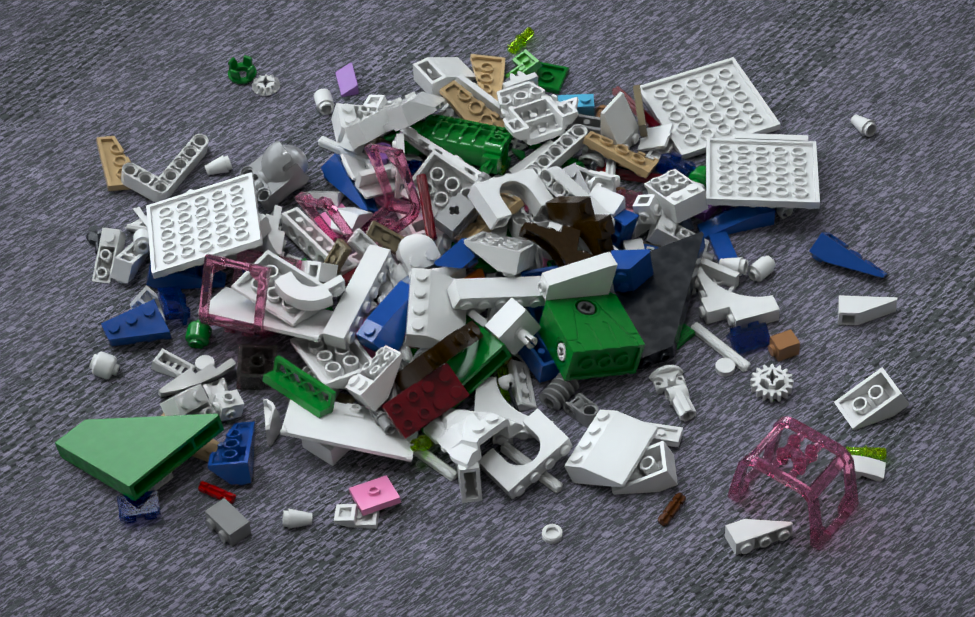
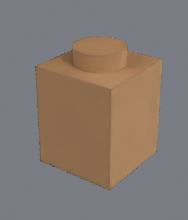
(784, 345)

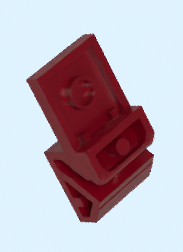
(425, 401)

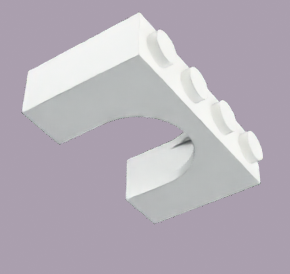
(524, 184)
(516, 478)

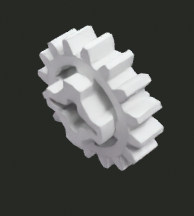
(781, 383)

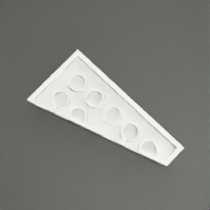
(426, 147)

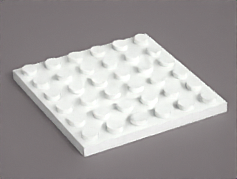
(708, 104)
(762, 173)
(203, 222)

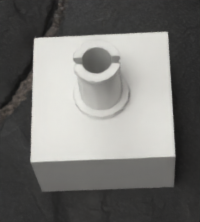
(514, 326)

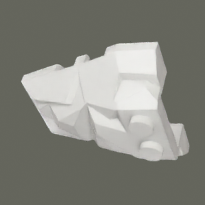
(533, 114)
(464, 431)

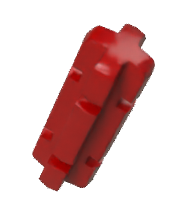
(216, 492)

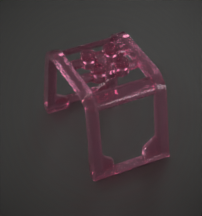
(409, 208)
(260, 273)
(775, 456)

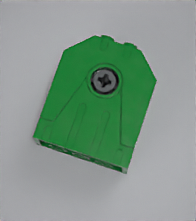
(590, 337)

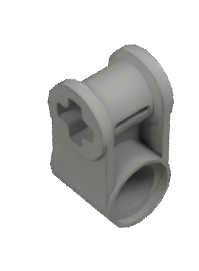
(581, 409)

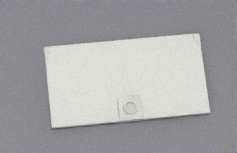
(235, 306)
(346, 427)

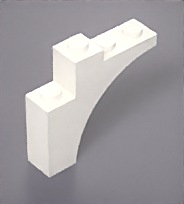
(738, 309)
(490, 400)

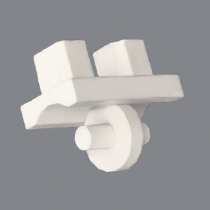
(602, 179)

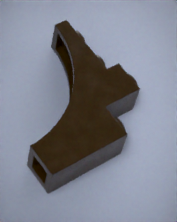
(579, 213)
(560, 244)
(438, 355)

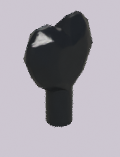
(94, 238)

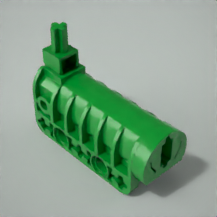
(472, 141)

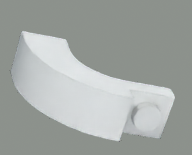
(308, 297)

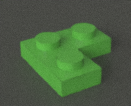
(525, 63)

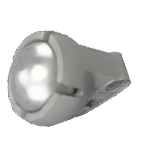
(278, 173)

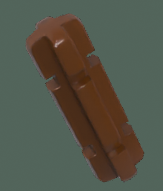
(671, 509)

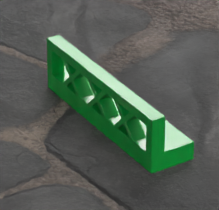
(300, 392)

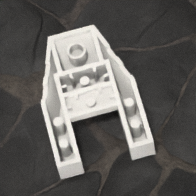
(395, 116)

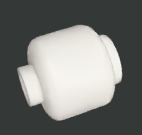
(104, 365)

